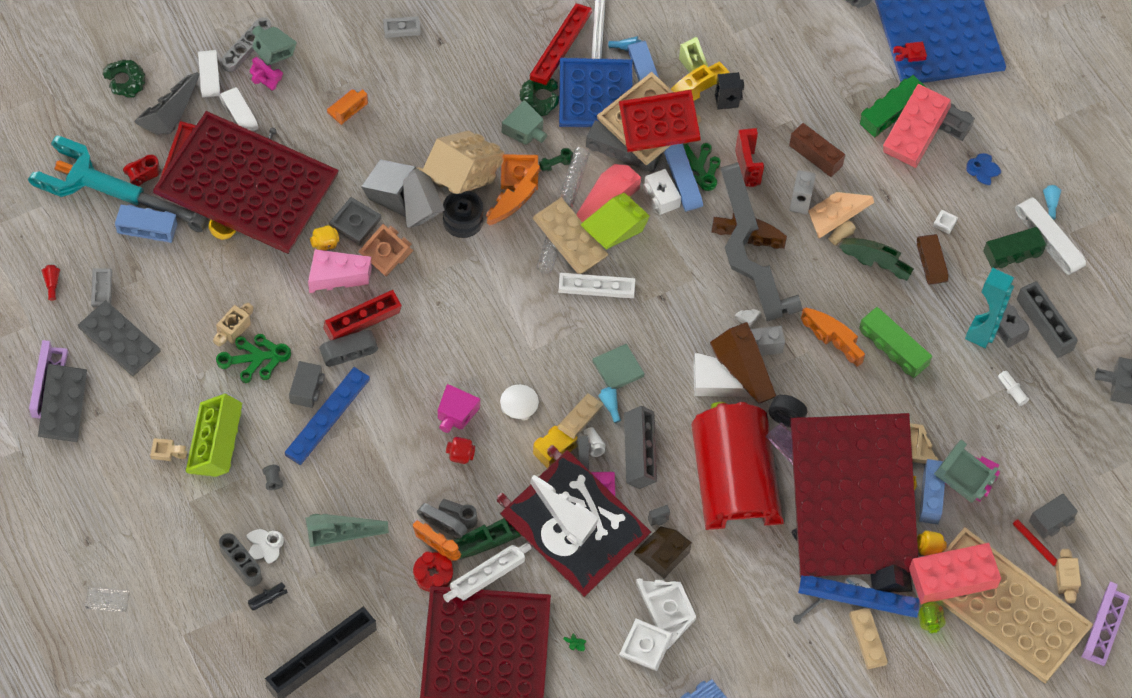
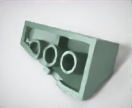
(333, 528)

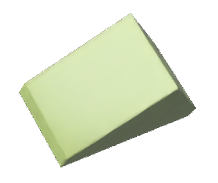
(692, 55)

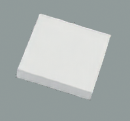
(646, 644)

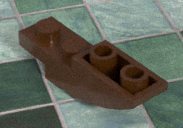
(765, 235)

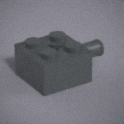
(1120, 380)

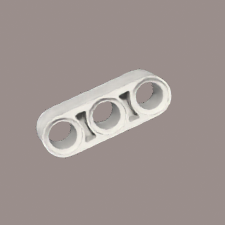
(209, 73)
(238, 109)

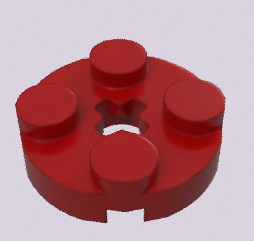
(428, 561)

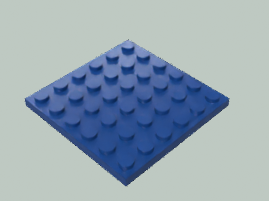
(954, 35)

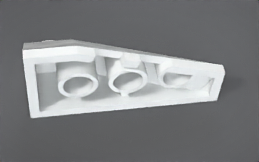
(573, 519)

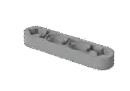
(244, 43)

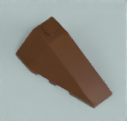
(742, 357)

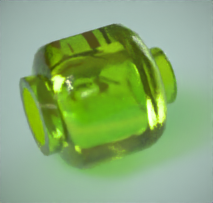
(931, 617)

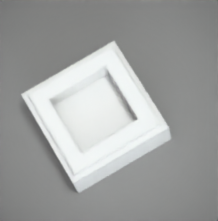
(945, 221)

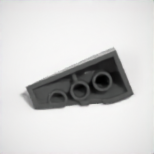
(170, 108)

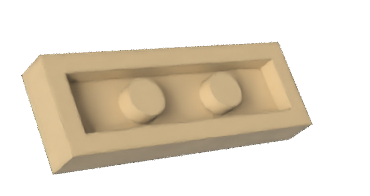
(580, 416)
(868, 638)

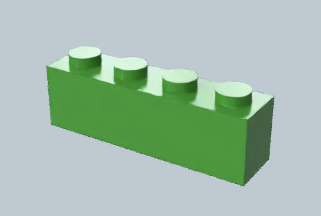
(895, 342)

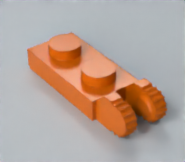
(436, 541)

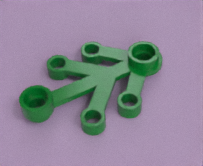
(698, 164)
(256, 357)

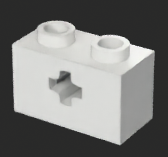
(662, 191)

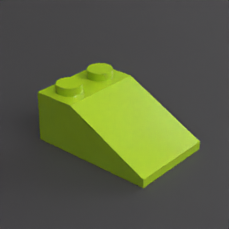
(616, 221)

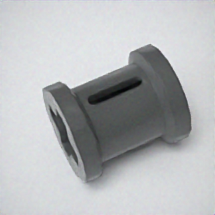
(272, 477)

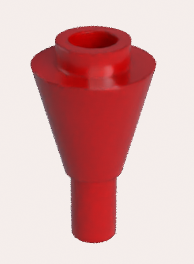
(51, 276)

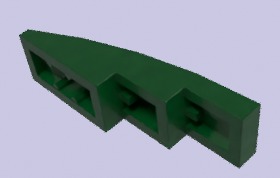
(486, 538)

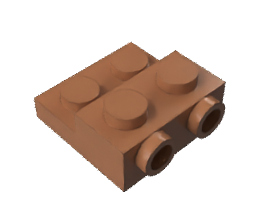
(386, 249)

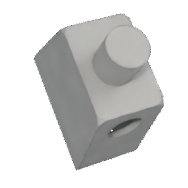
(803, 187)

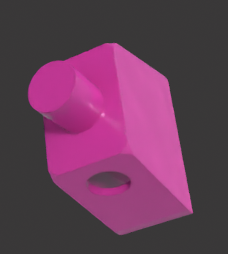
(456, 408)

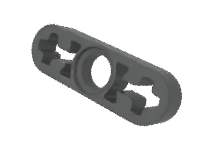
(442, 520)

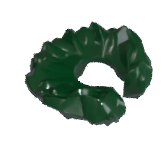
(133, 70)
(542, 107)

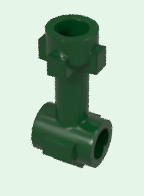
(564, 158)

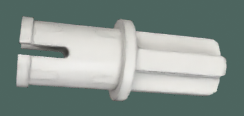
(1013, 388)

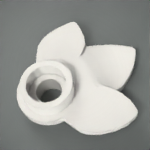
(263, 547)

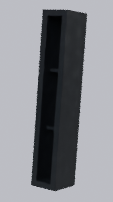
(321, 653)

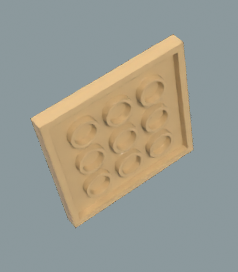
(611, 116)

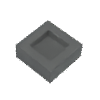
(659, 516)

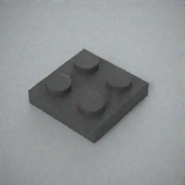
(355, 220)

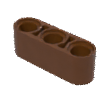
(932, 259)

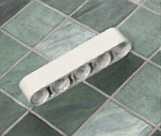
(1057, 243)

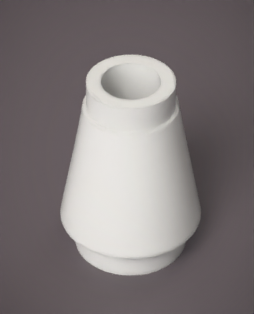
(596, 444)

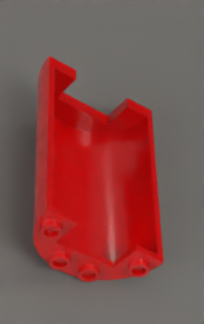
(736, 465)

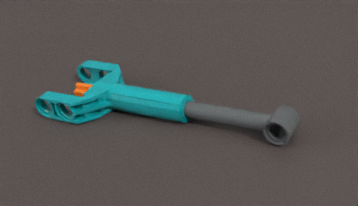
(83, 174)

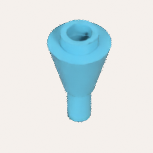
(1052, 196)
(609, 399)

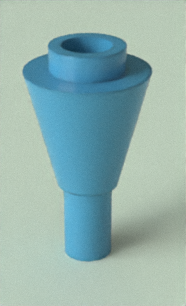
(623, 44)

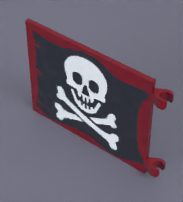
(608, 545)

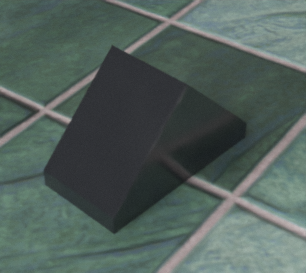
(891, 579)

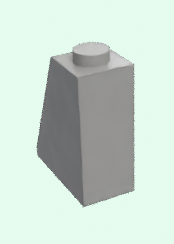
(420, 198)

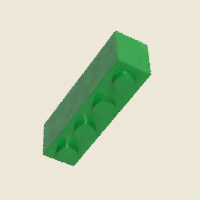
(889, 108)

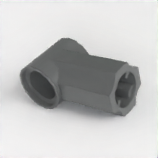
(459, 511)

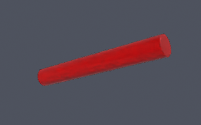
(1035, 542)

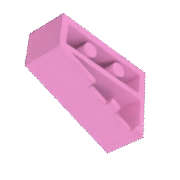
(338, 270)

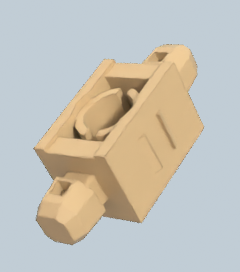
(235, 313)
(1068, 576)

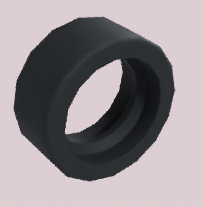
(786, 407)

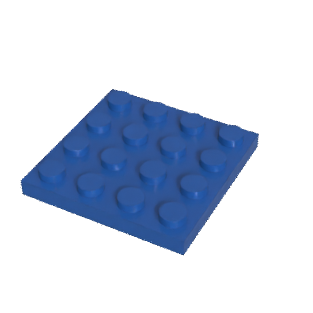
(590, 87)

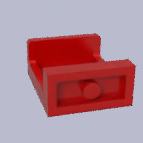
(745, 146)

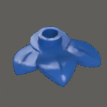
(983, 168)

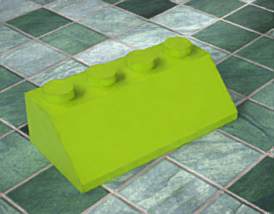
(214, 436)

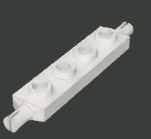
(487, 572)

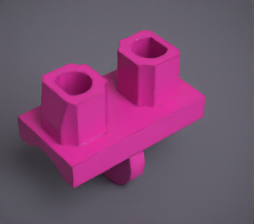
(264, 74)

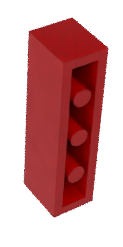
(363, 316)

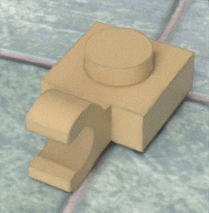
(164, 449)

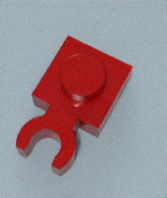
(912, 51)

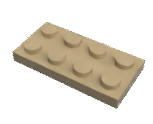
(569, 237)

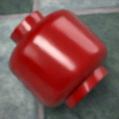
(460, 450)

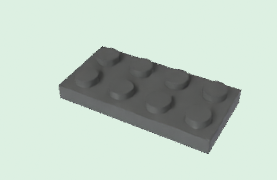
(119, 338)
(62, 403)

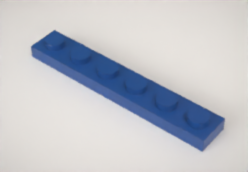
(327, 416)
(859, 596)

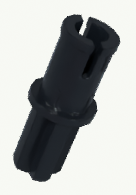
(267, 596)

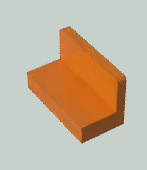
(348, 105)

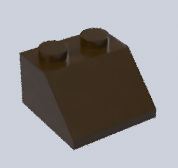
(664, 550)

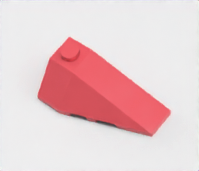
(611, 183)

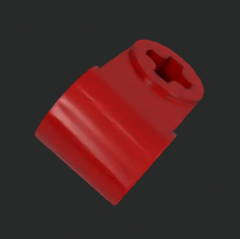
(142, 170)

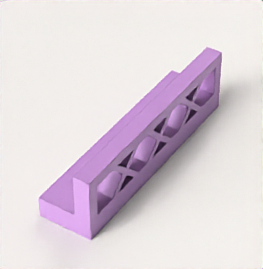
(41, 372)
(1100, 620)

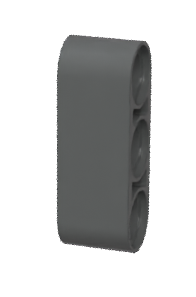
(348, 348)
(237, 551)

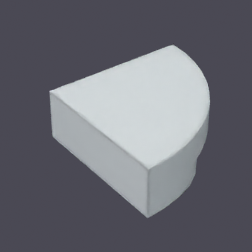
(748, 316)

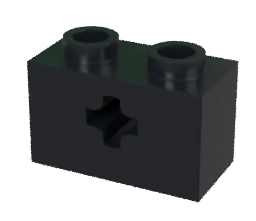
(728, 90)

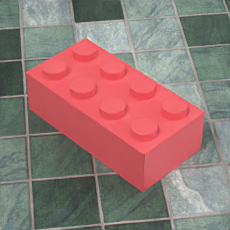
(917, 125)
(955, 573)

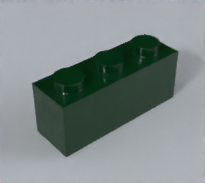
(1014, 248)

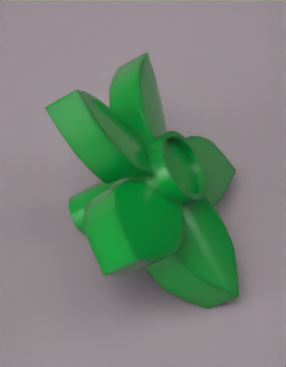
(575, 643)

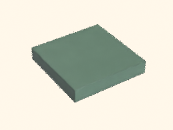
(618, 367)

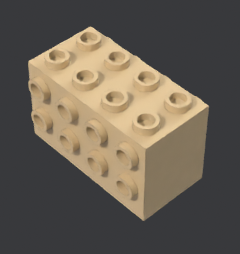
(463, 161)

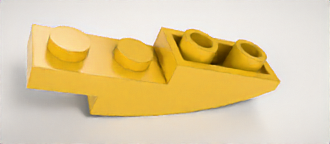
(700, 79)

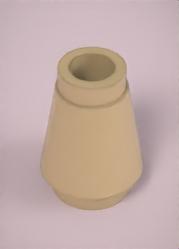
(843, 231)

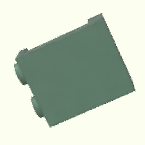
(965, 473)

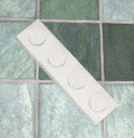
(596, 285)

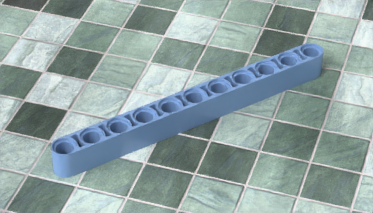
(675, 154)

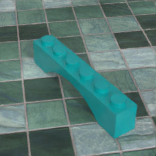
(997, 292)

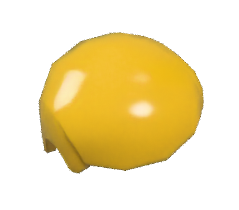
(220, 231)

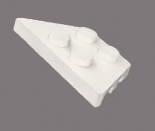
(667, 606)

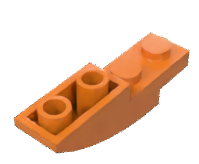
(512, 201)
(829, 329)

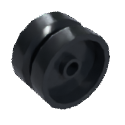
(463, 214)

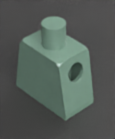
(272, 44)
(524, 125)

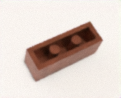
(817, 149)

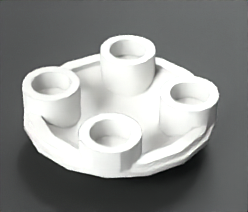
(519, 402)

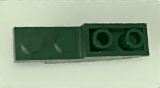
(869, 251)

